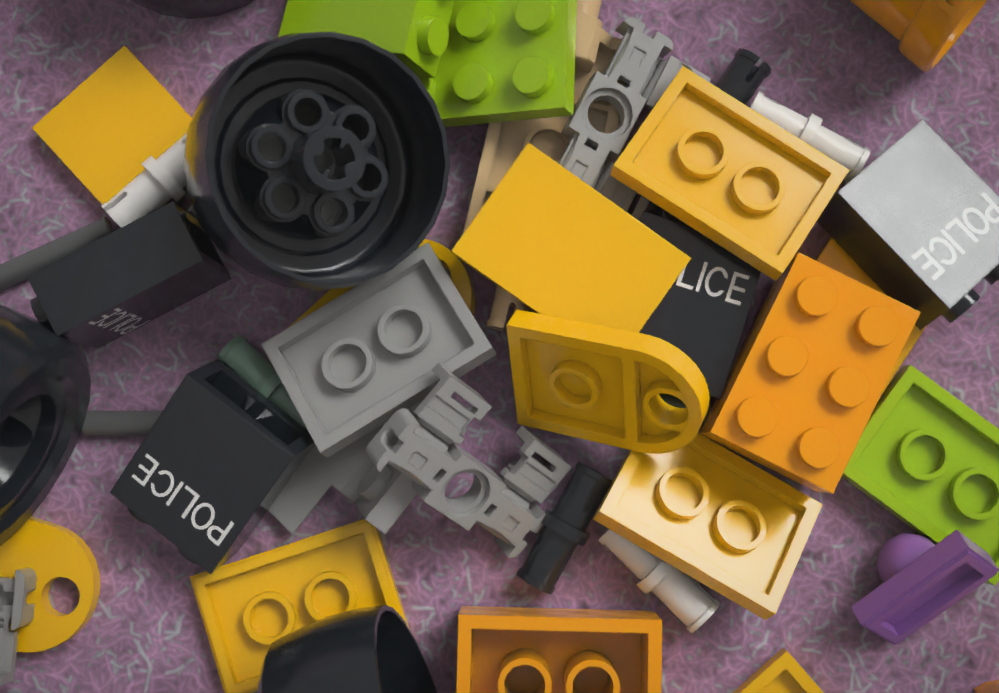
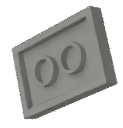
(376, 350)

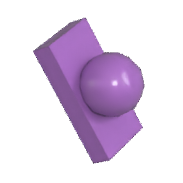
(921, 582)

